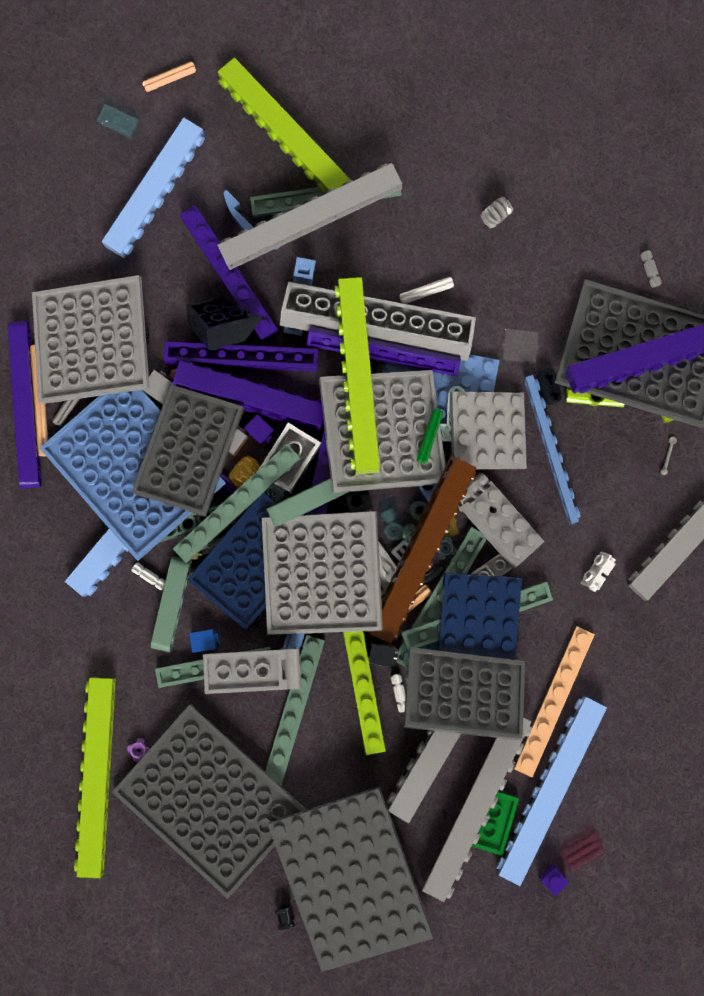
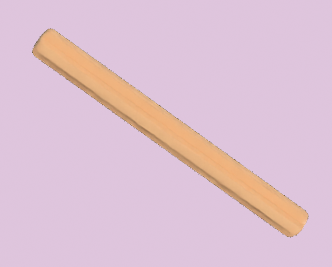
(40, 409)

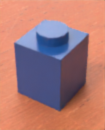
(204, 640)

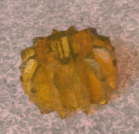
(243, 470)

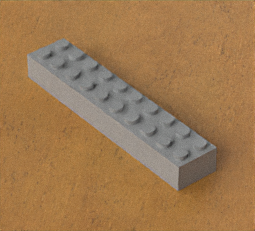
(385, 321)

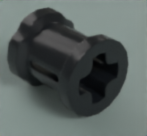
(284, 917)

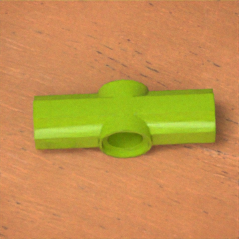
(586, 398)

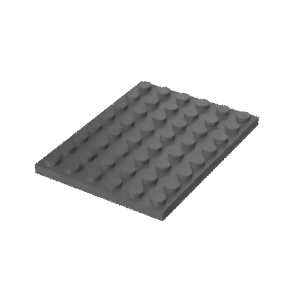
(616, 320)
(207, 800)
(350, 879)

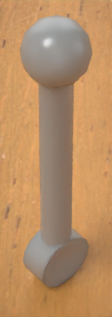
(672, 440)

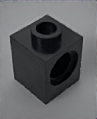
(366, 502)

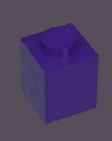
(260, 430)
(553, 880)

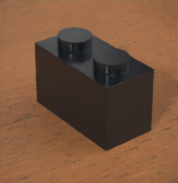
(382, 652)

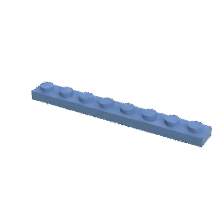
(554, 457)

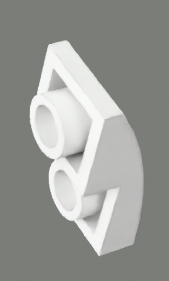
(495, 567)

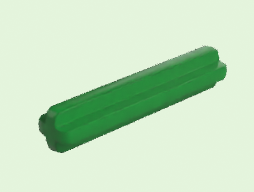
(429, 436)

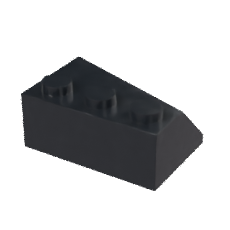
(220, 322)

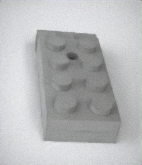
(505, 526)
(243, 671)

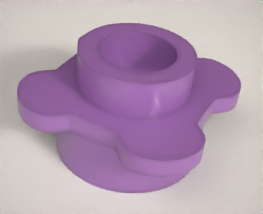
(133, 749)

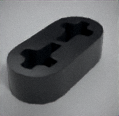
(549, 387)

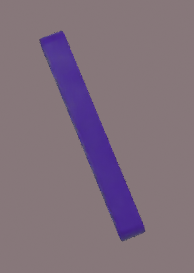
(23, 403)

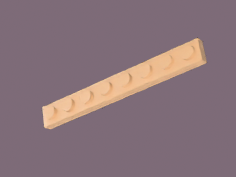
(554, 701)

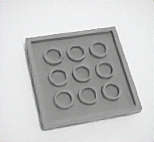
(488, 429)

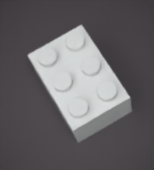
(306, 449)

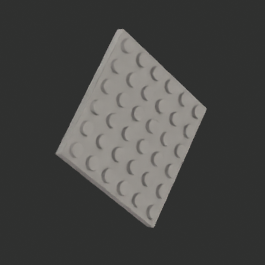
(90, 340)
(401, 416)
(322, 574)

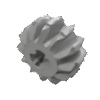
(496, 212)

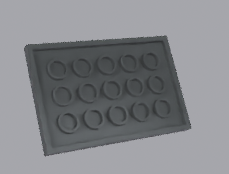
(188, 450)
(464, 694)

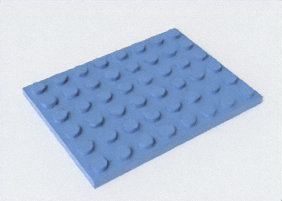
(101, 460)

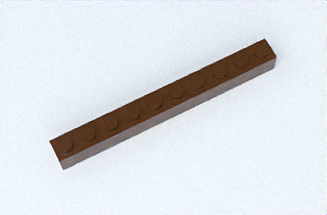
(423, 545)

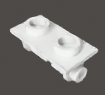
(593, 578)

